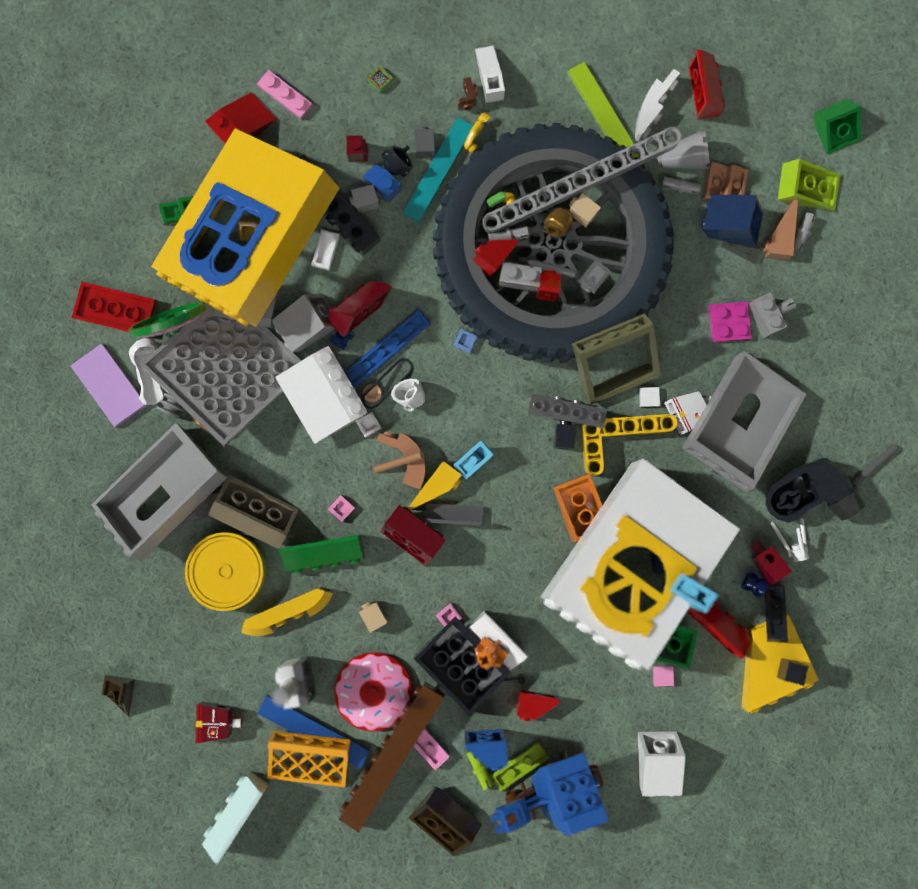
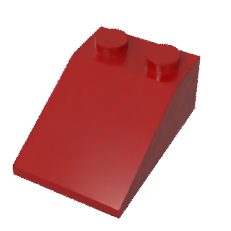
(242, 114)

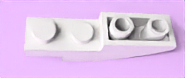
(652, 105)

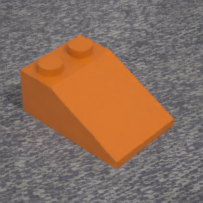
(578, 504)

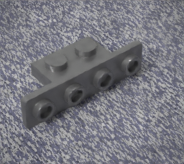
(567, 411)

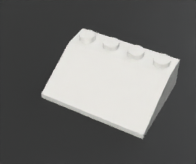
(321, 395)

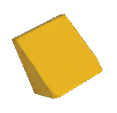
(247, 228)

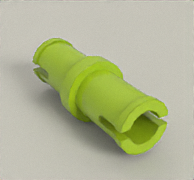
(481, 771)

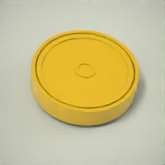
(225, 571)

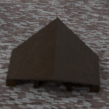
(119, 691)

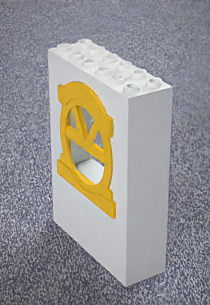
(649, 513)

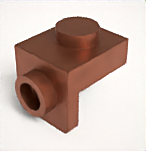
(470, 91)

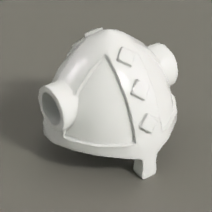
(409, 394)

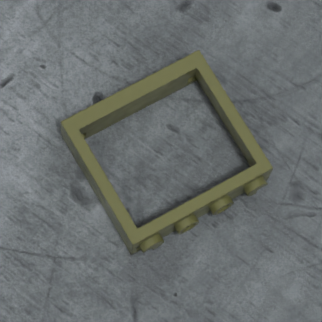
(608, 339)

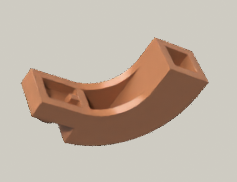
(415, 470)

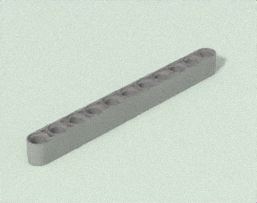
(586, 173)

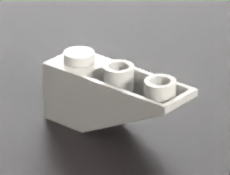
(490, 74)

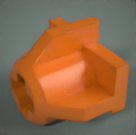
(490, 654)

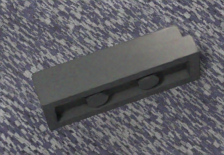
(454, 514)

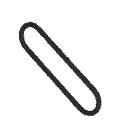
(363, 396)

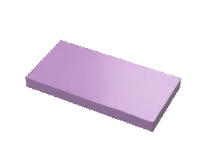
(108, 385)

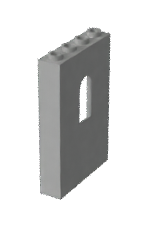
(726, 445)
(178, 467)

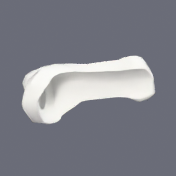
(151, 391)

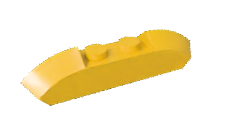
(263, 622)

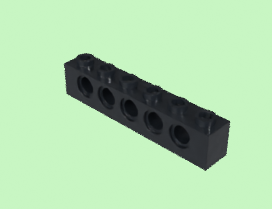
(359, 244)

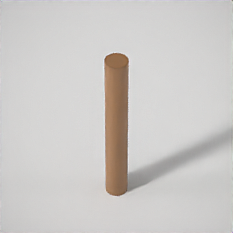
(399, 462)

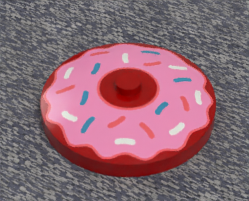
(372, 691)

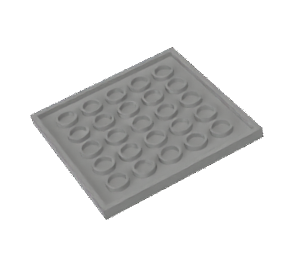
(221, 371)

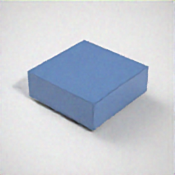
(465, 341)

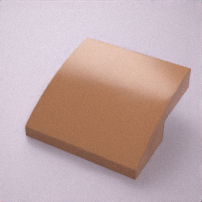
(724, 180)

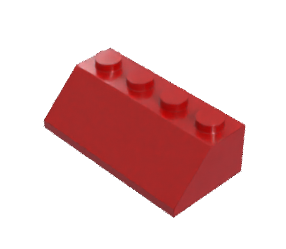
(723, 629)

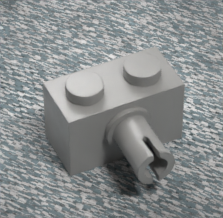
(769, 314)

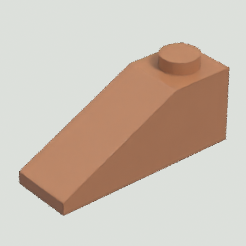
(782, 238)

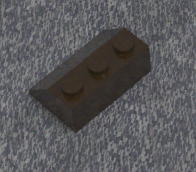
(445, 821)

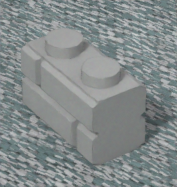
(520, 276)

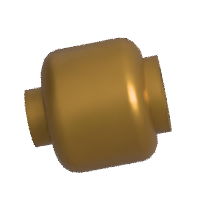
(558, 222)

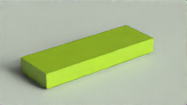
(519, 766)

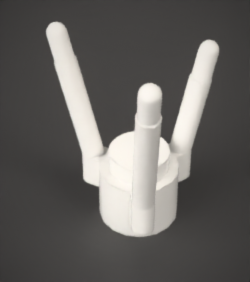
(799, 551)

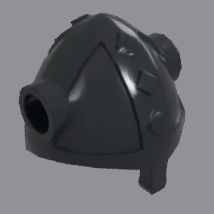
(397, 160)

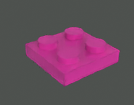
(730, 322)

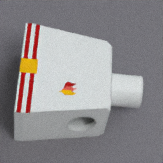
(687, 410)

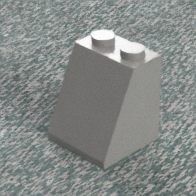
(304, 322)

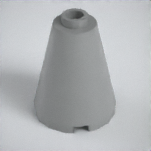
(689, 154)

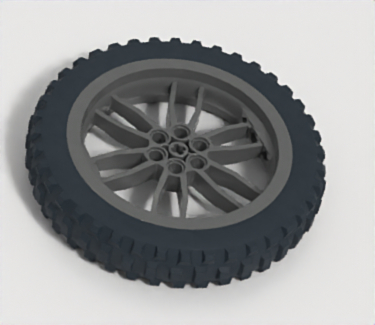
(518, 161)

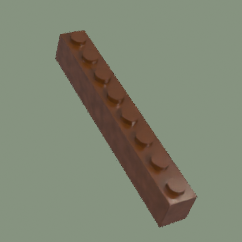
(391, 757)

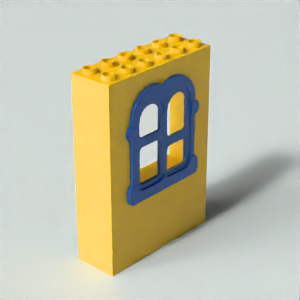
(268, 184)

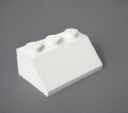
(487, 627)

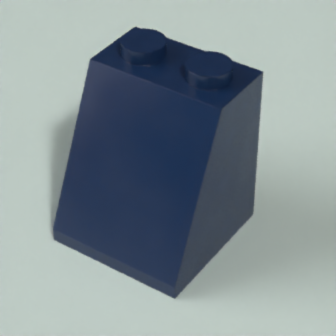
(734, 219)

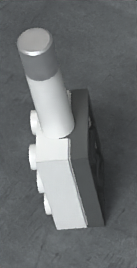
(295, 682)

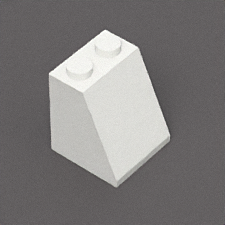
(660, 764)

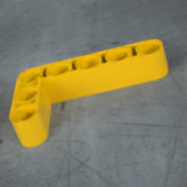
(619, 430)

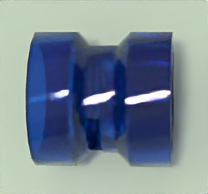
(341, 342)
(754, 584)

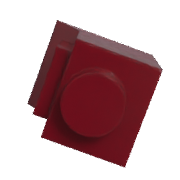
(356, 148)

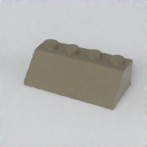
(253, 512)

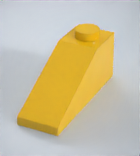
(440, 483)

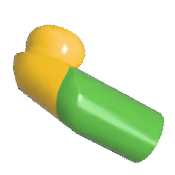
(501, 197)

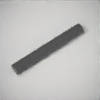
(545, 266)
(874, 465)

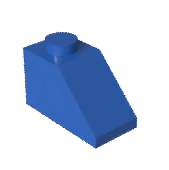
(383, 182)

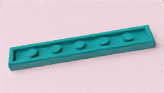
(438, 170)

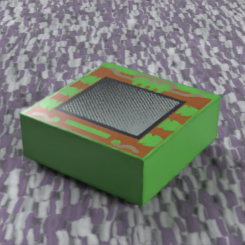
(379, 79)

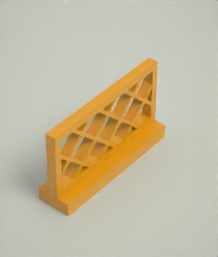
(308, 745)

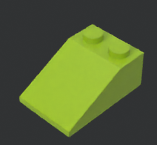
(809, 185)

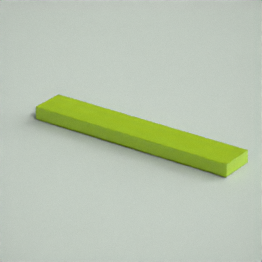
(599, 105)

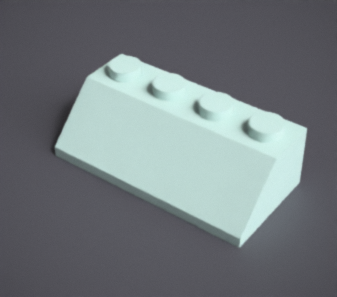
(234, 815)

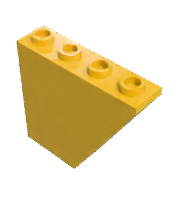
(762, 668)

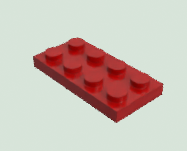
(111, 307)

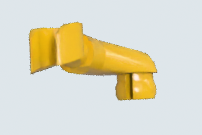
(476, 129)

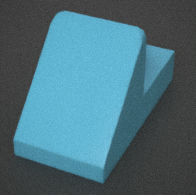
(473, 459)
(694, 593)

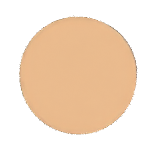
(374, 395)

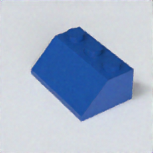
(488, 747)

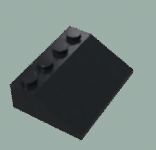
(454, 666)

